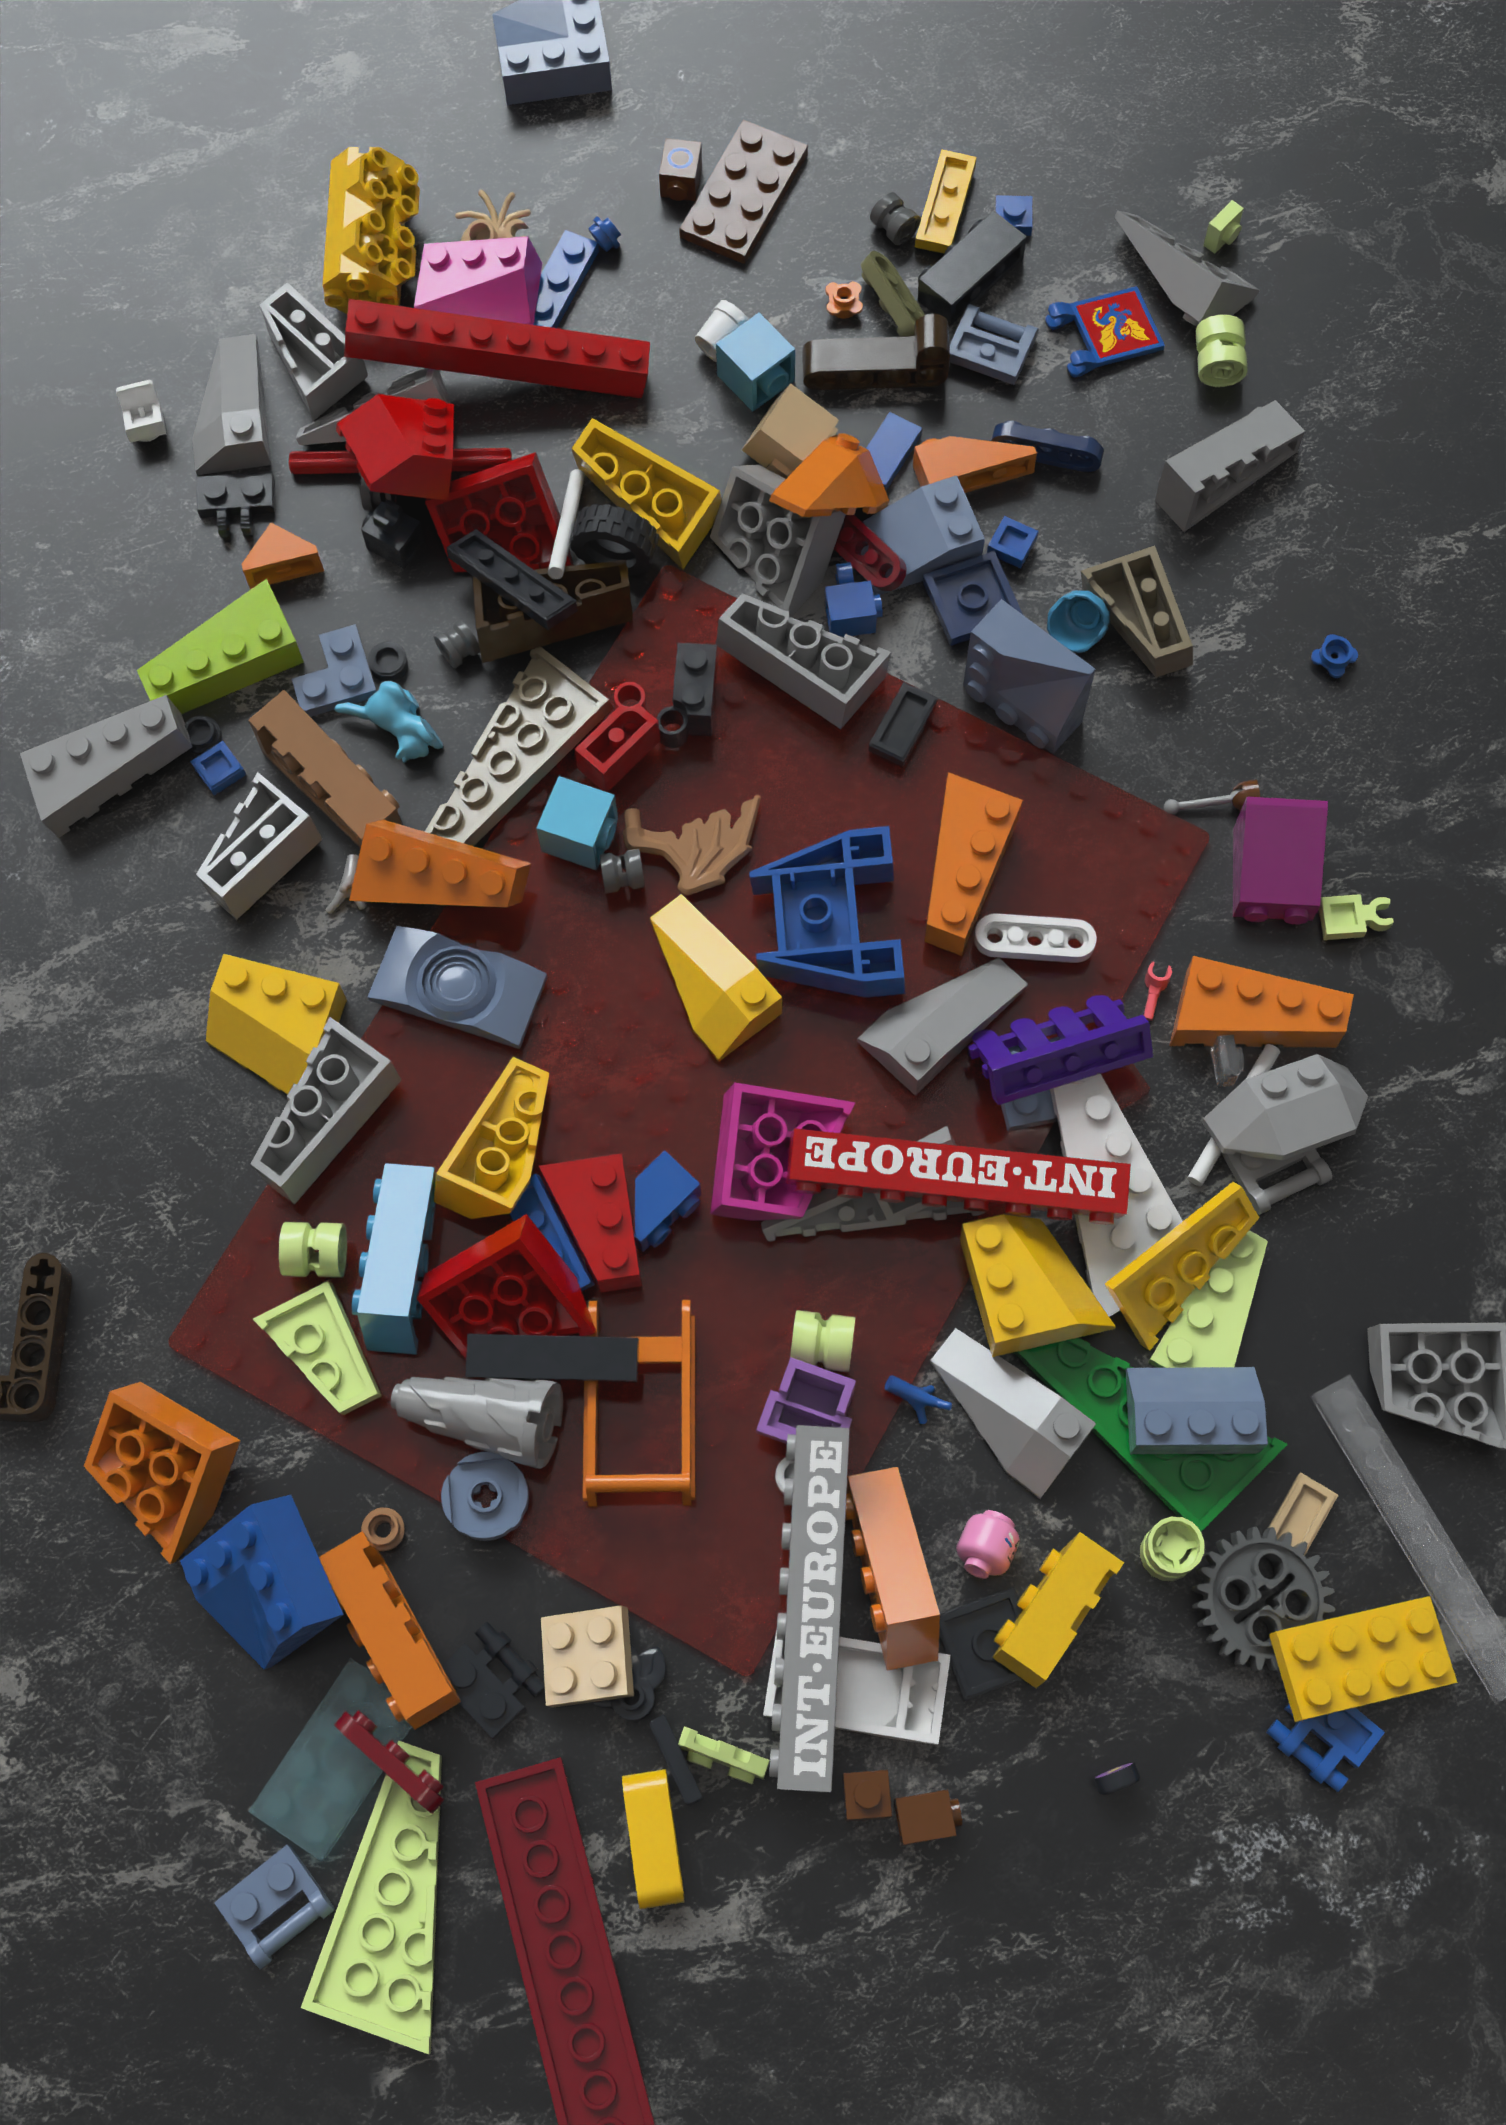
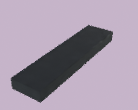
(512, 579)
(552, 1358)

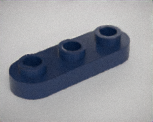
(1052, 447)

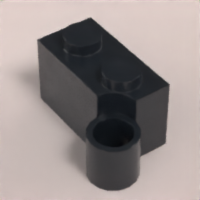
(692, 694)

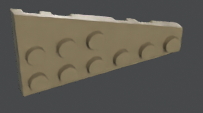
(519, 746)

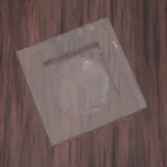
(1227, 1060)

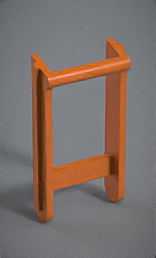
(651, 1351)

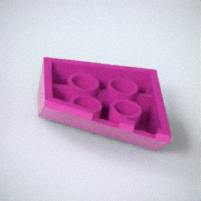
(481, 279)
(756, 1149)

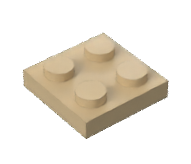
(587, 1656)

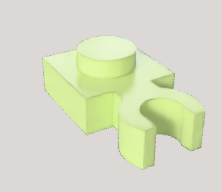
(1347, 916)

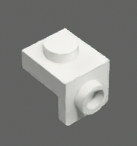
(141, 411)

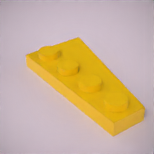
(1167, 1273)

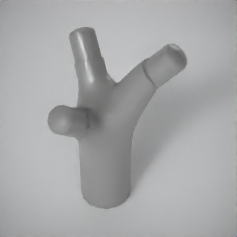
(346, 885)

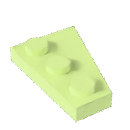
(323, 1345)

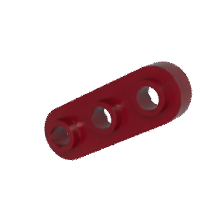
(876, 560)
(391, 1759)

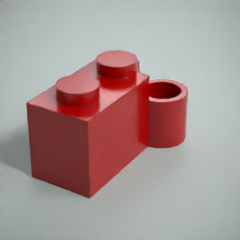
(619, 739)

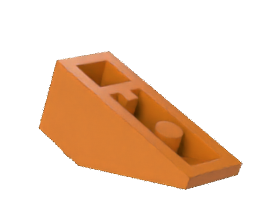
(972, 460)

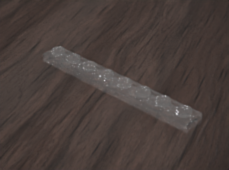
(1417, 1531)

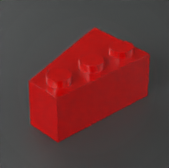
(599, 1217)

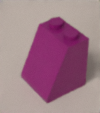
(1279, 859)

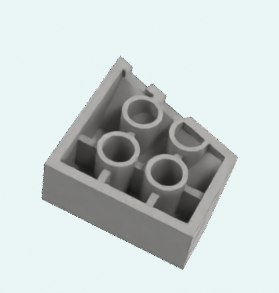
(773, 545)
(1443, 1376)

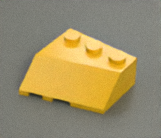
(1027, 1285)

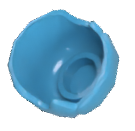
(1078, 620)

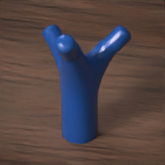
(916, 1396)

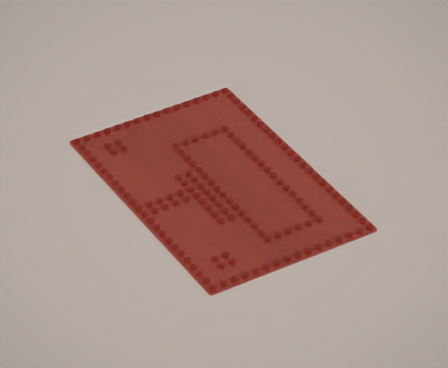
(643, 1083)

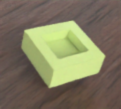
(1224, 227)

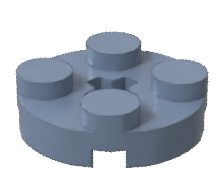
(504, 1512)

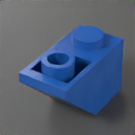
(662, 1196)

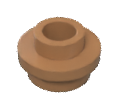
(379, 1516)

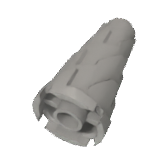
(487, 1414)

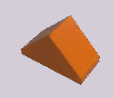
(280, 558)

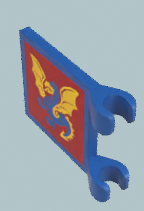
(1112, 328)

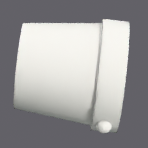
(722, 322)

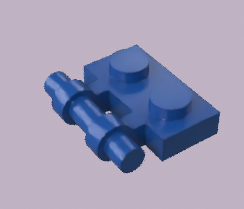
(1345, 1732)

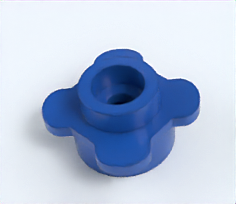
(1335, 645)

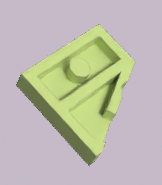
(704, 1750)

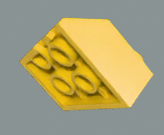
(270, 1017)

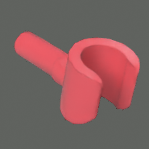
(1155, 986)

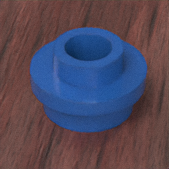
(605, 233)

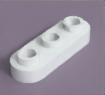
(1051, 931)

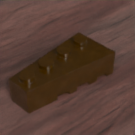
(601, 600)

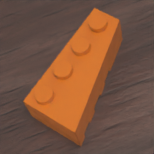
(970, 848)
(425, 868)
(1257, 1008)

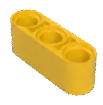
(653, 1839)

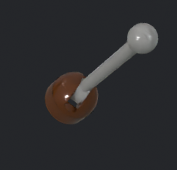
(1237, 797)

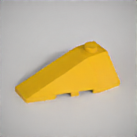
(717, 983)
(498, 1147)

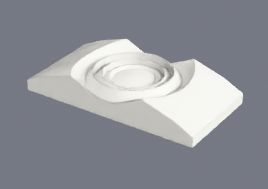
(880, 1702)

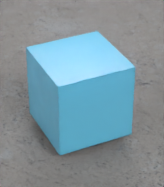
(577, 823)

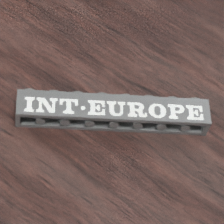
(813, 1609)

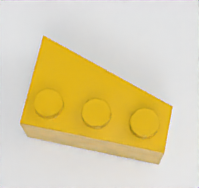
(1055, 1608)

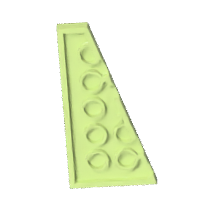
(382, 1937)

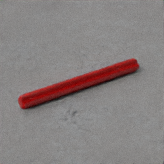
(342, 462)

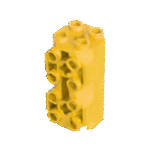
(366, 233)

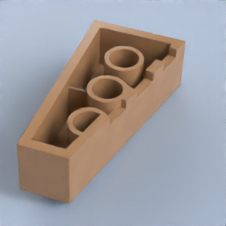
(321, 767)

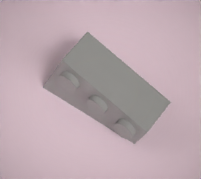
(311, 350)

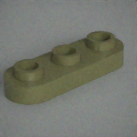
(892, 291)

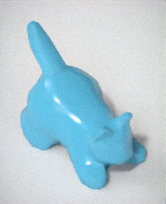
(396, 712)

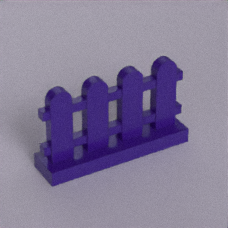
(1072, 1058)

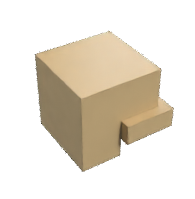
(789, 432)

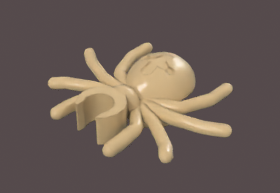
(497, 227)

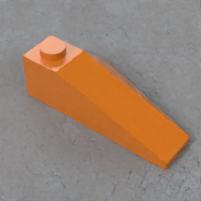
(833, 477)

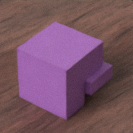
(806, 1398)

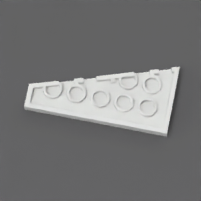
(1097, 1130)

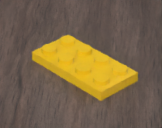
(1362, 1658)

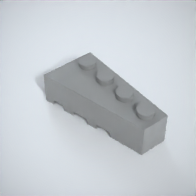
(1226, 463)
(102, 760)

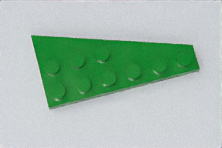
(1096, 1385)

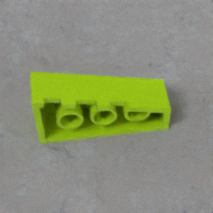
(224, 653)

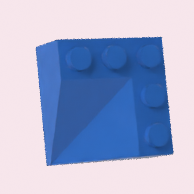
(263, 1581)

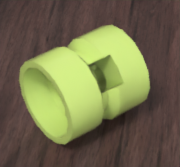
(1221, 350)
(298, 1249)
(823, 1340)
(1172, 1548)

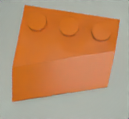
(160, 1464)

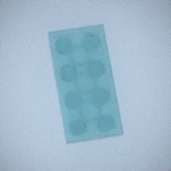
(324, 1772)

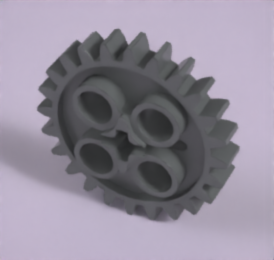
(1240, 1566)

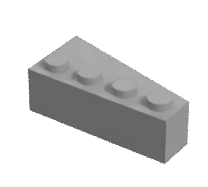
(800, 658)
(324, 1110)

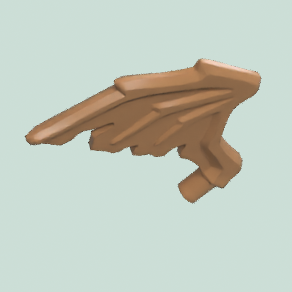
(703, 850)

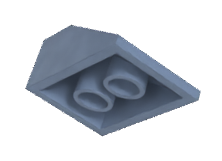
(929, 529)

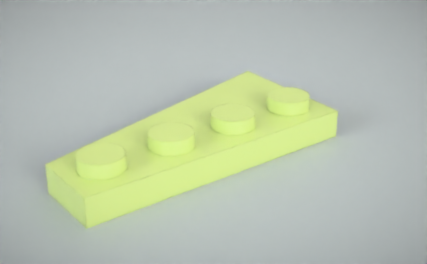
(1216, 1315)

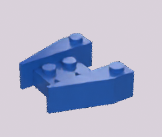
(820, 919)

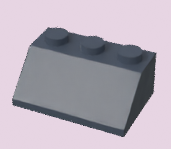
(1195, 1411)

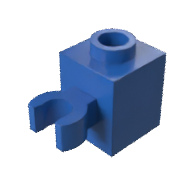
(851, 605)

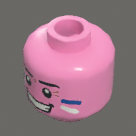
(988, 1544)

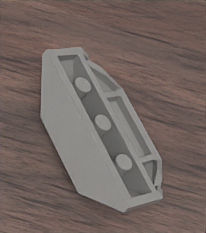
(1288, 1110)

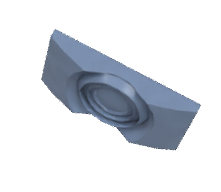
(458, 985)

